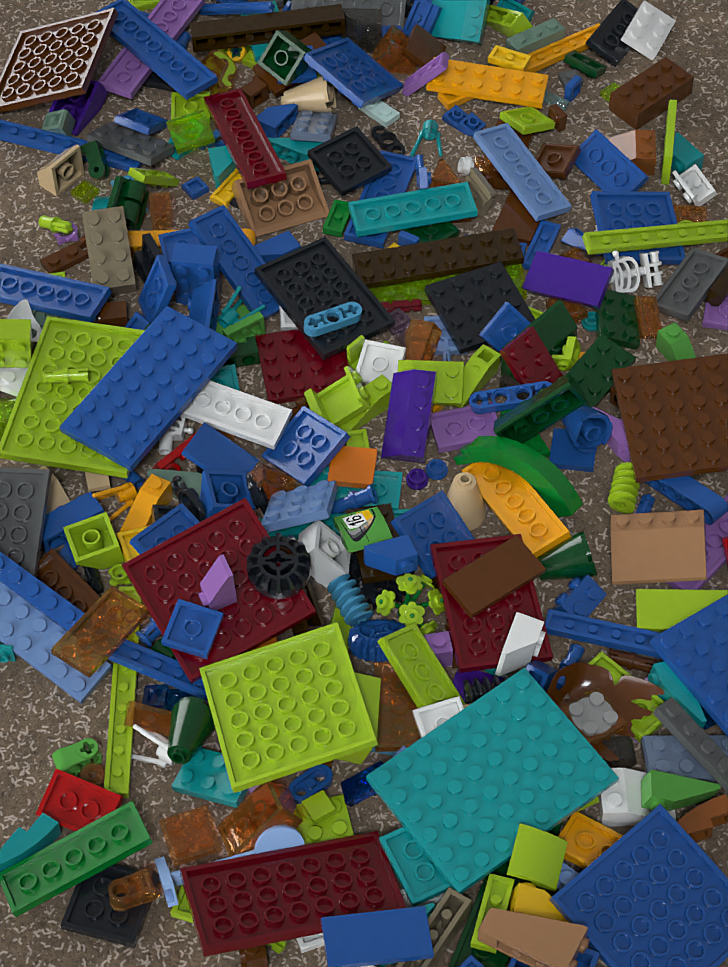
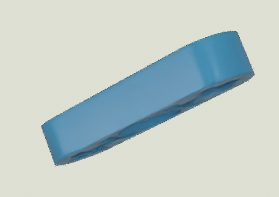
(327, 326)

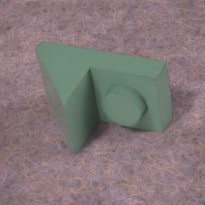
(59, 122)

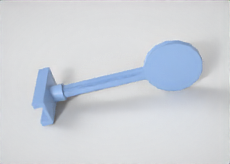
(272, 839)

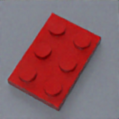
(76, 801)

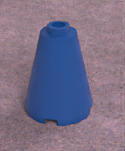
(587, 428)

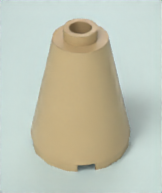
(313, 95)
(467, 499)

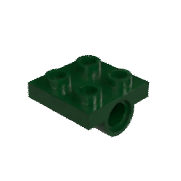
(133, 198)

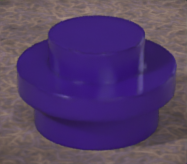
(417, 479)

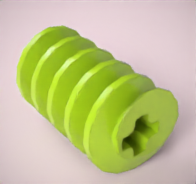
(623, 489)

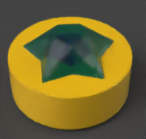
(237, 53)

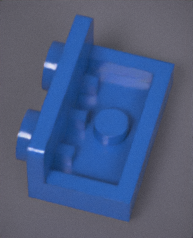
(581, 597)

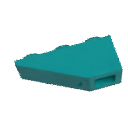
(293, 150)

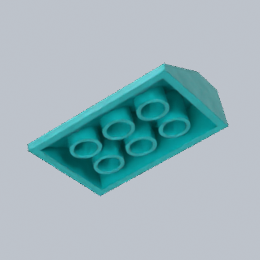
(461, 20)

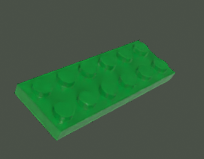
(74, 858)

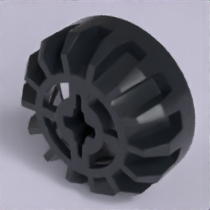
(282, 580)

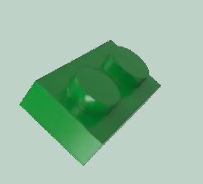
(337, 219)

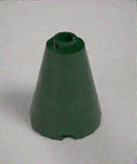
(568, 559)
(189, 729)

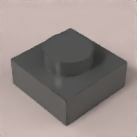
(566, 76)

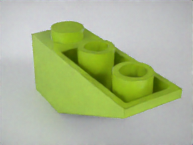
(479, 371)

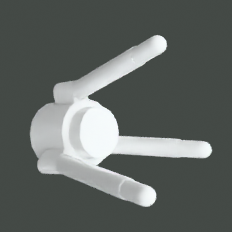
(161, 750)

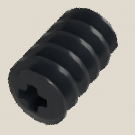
(477, 690)

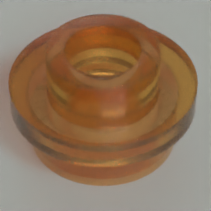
(92, 767)

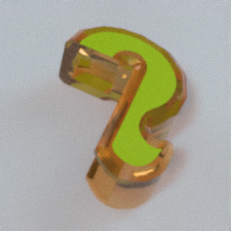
(225, 69)

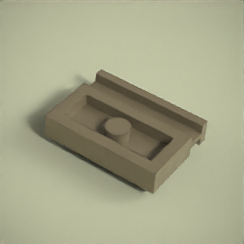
(481, 191)

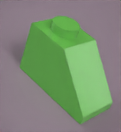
(674, 343)

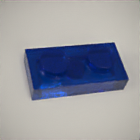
(357, 787)

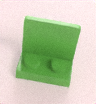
(248, 327)

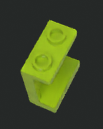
(341, 399)

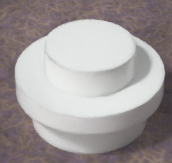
(464, 165)

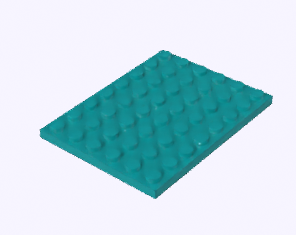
(487, 772)

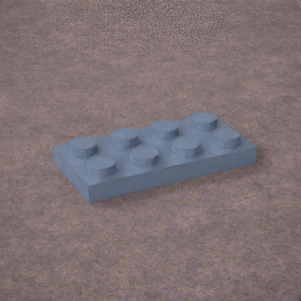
(671, 757)

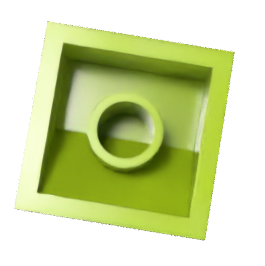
(94, 542)

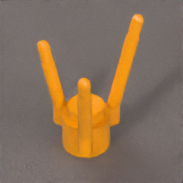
(125, 493)

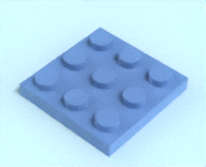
(300, 506)

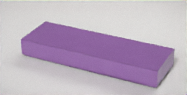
(425, 74)

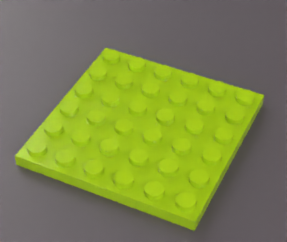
(287, 707)

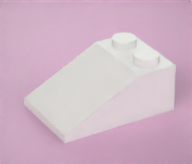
(622, 801)

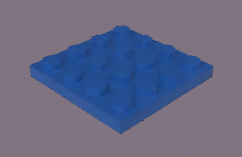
(353, 72)
(634, 210)

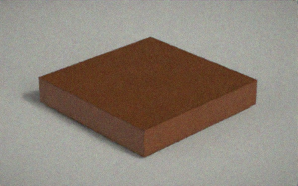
(422, 46)
(557, 158)

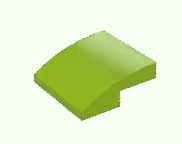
(537, 857)

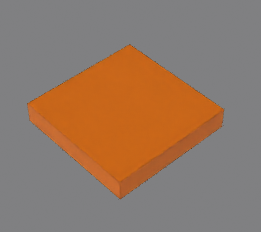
(353, 467)

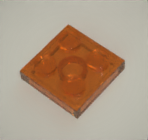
(190, 835)

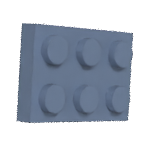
(314, 126)

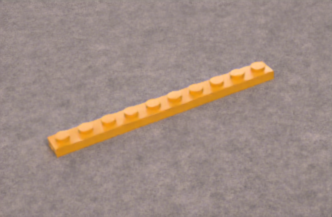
(539, 59)

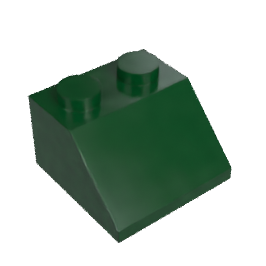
(284, 57)

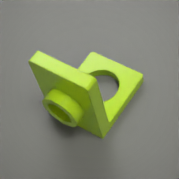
(354, 351)

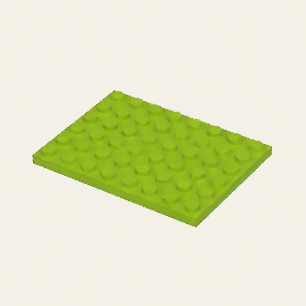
(42, 407)

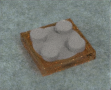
(594, 716)

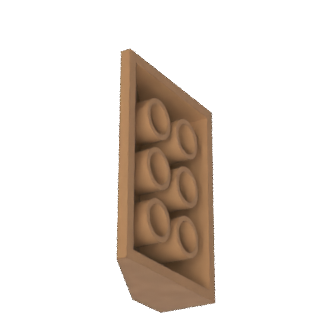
(283, 203)
(658, 547)

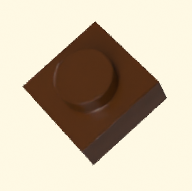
(558, 116)

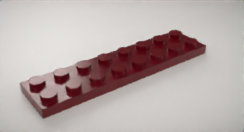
(244, 138)

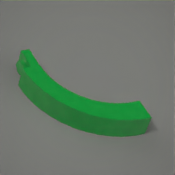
(527, 463)

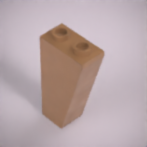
(534, 938)

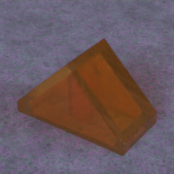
(443, 175)

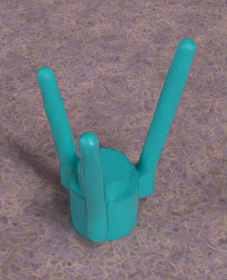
(429, 132)
(229, 315)

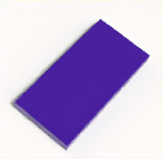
(568, 279)

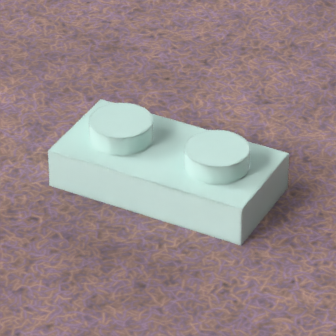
(381, 113)

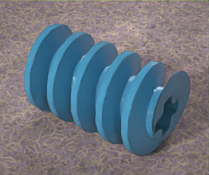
(348, 601)

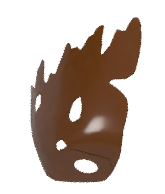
(587, 677)

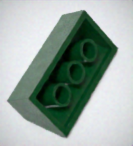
(553, 329)
(541, 410)

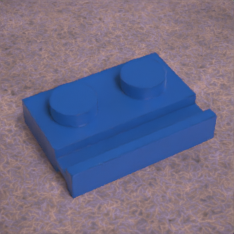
(423, 14)

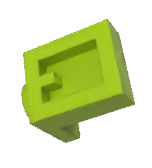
(570, 354)

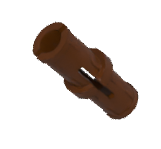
(631, 660)

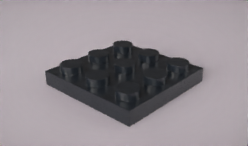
(349, 161)
(92, 915)

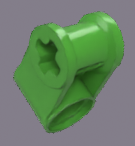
(75, 757)

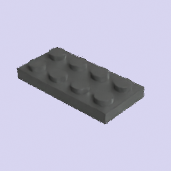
(131, 143)
(690, 283)

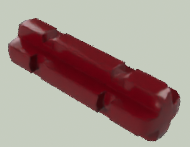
(404, 305)

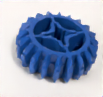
(364, 638)

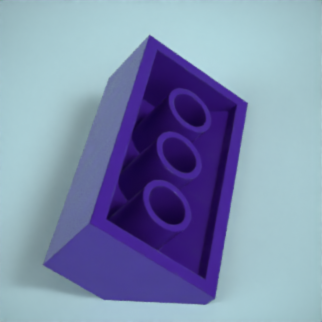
(409, 416)

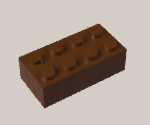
(650, 93)

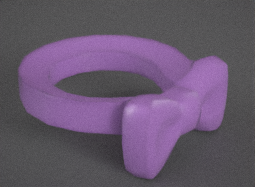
(73, 237)

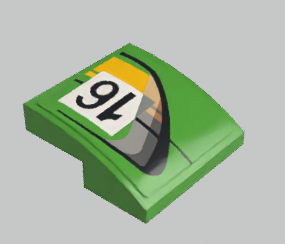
(362, 528)

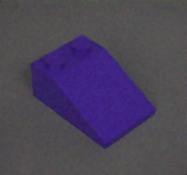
(84, 106)

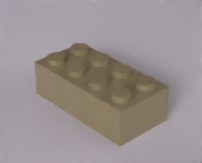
(109, 249)

